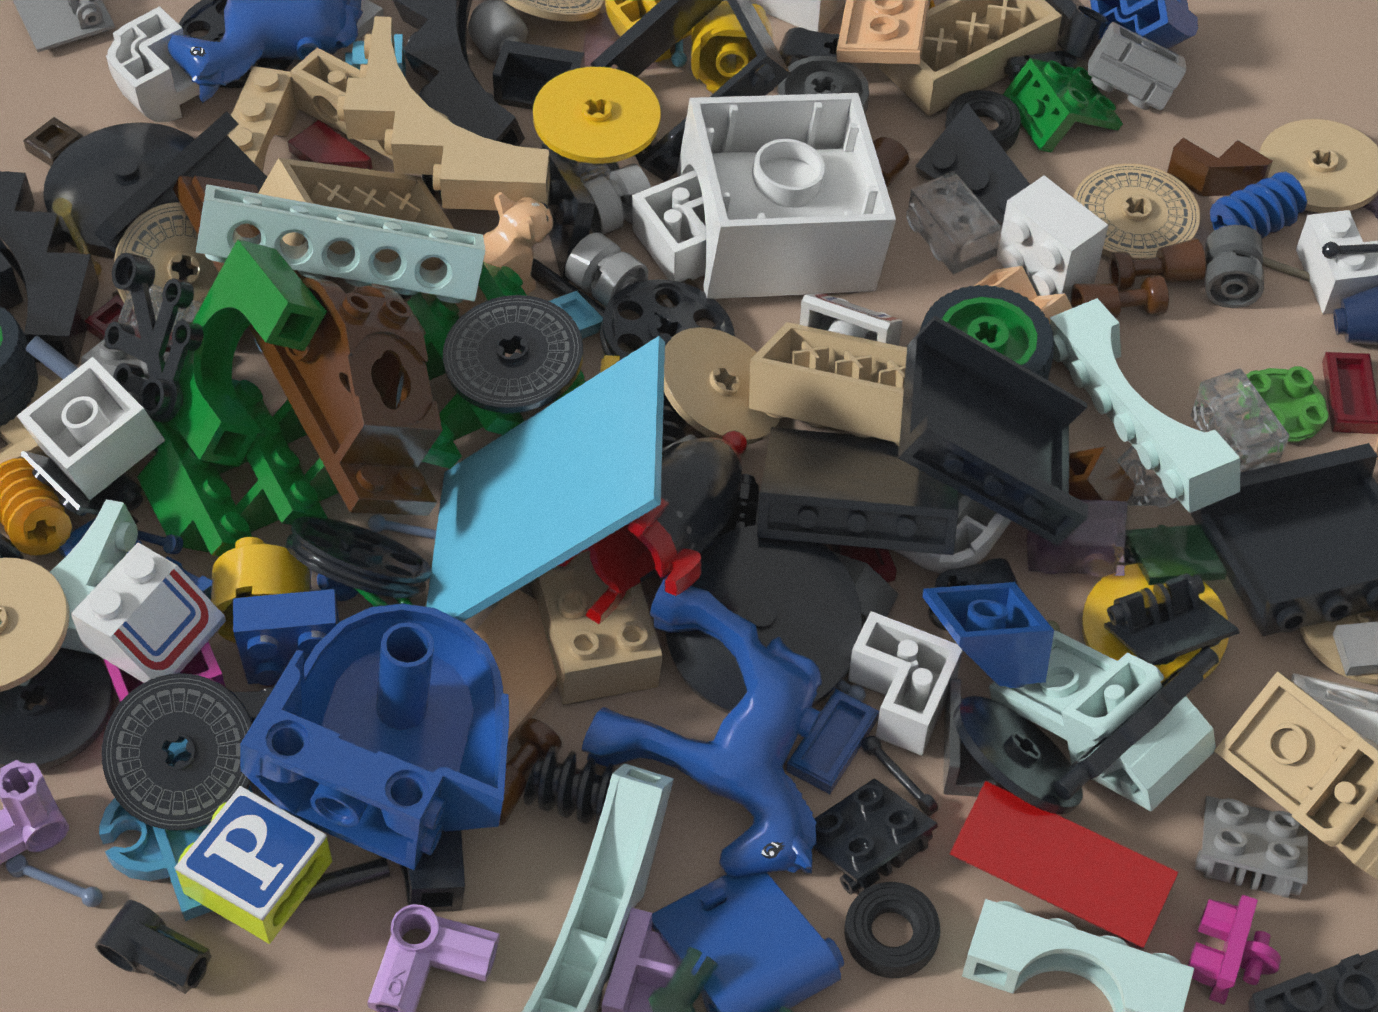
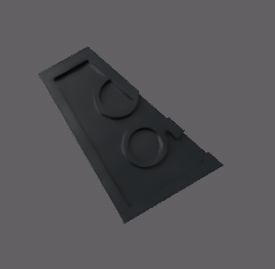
(978, 161)
(570, 208)
(1341, 988)

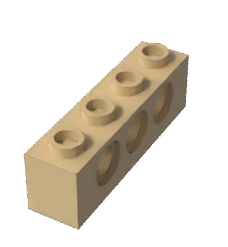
(316, 89)

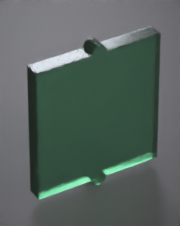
(1173, 551)

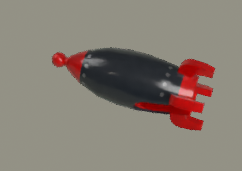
(697, 499)

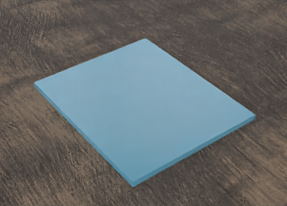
(551, 486)

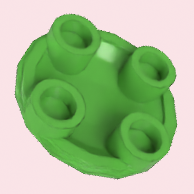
(1292, 400)

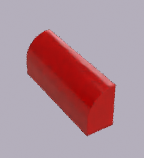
(1064, 864)

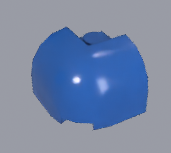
(1156, 20)

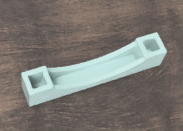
(1190, 463)

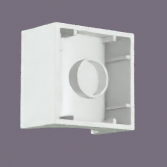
(788, 194)

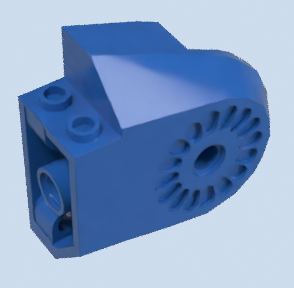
(386, 733)

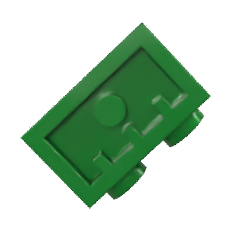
(1055, 98)

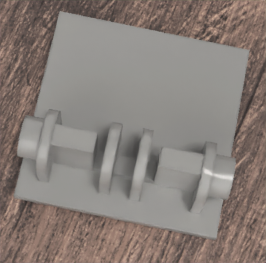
(62, 21)
(1254, 842)

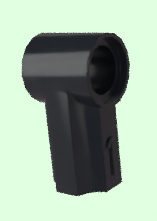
(1079, 27)
(144, 942)

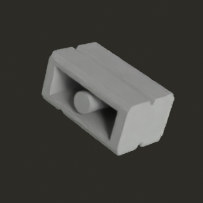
(1136, 67)

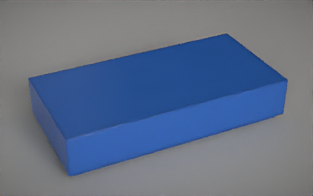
(833, 742)

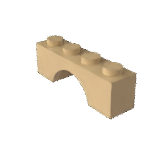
(262, 111)

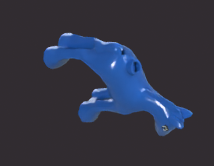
(265, 32)
(751, 742)

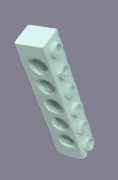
(367, 233)

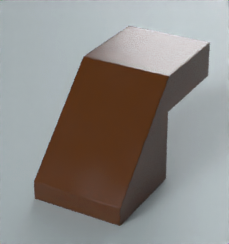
(1217, 176)

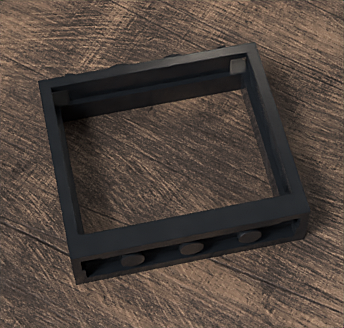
(661, 30)

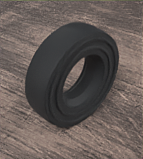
(994, 106)
(886, 960)

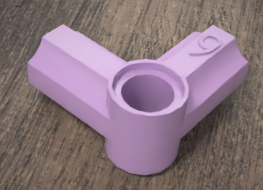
(29, 813)
(449, 947)

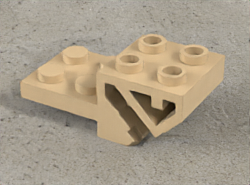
(1310, 767)

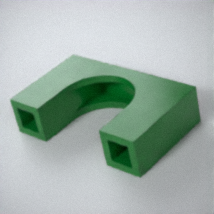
(250, 289)

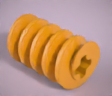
(31, 510)

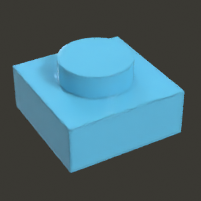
(583, 314)

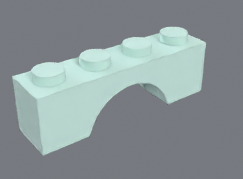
(1018, 945)

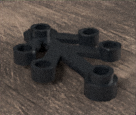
(160, 393)

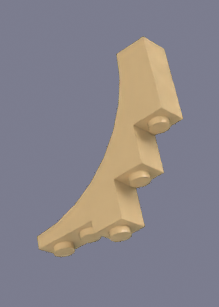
(424, 142)

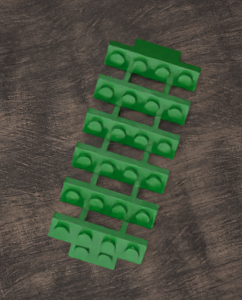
(199, 505)

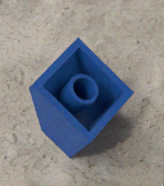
(996, 630)

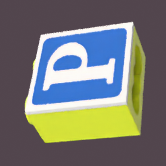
(254, 864)

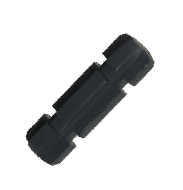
(1016, 63)

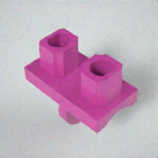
(1221, 968)

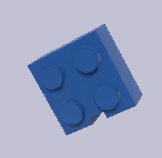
(275, 626)

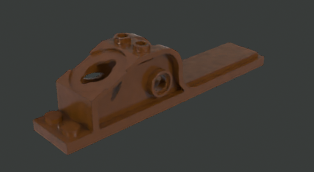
(355, 386)

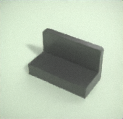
(961, 771)

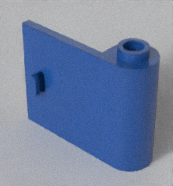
(757, 938)

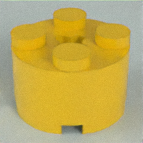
(722, 46)
(254, 571)

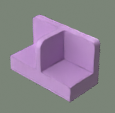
(639, 967)

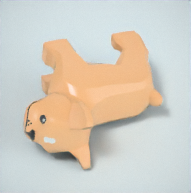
(512, 240)

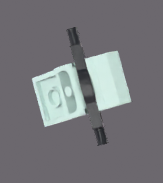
(1118, 719)

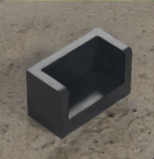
(526, 68)

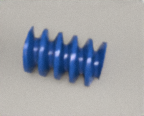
(1262, 206)

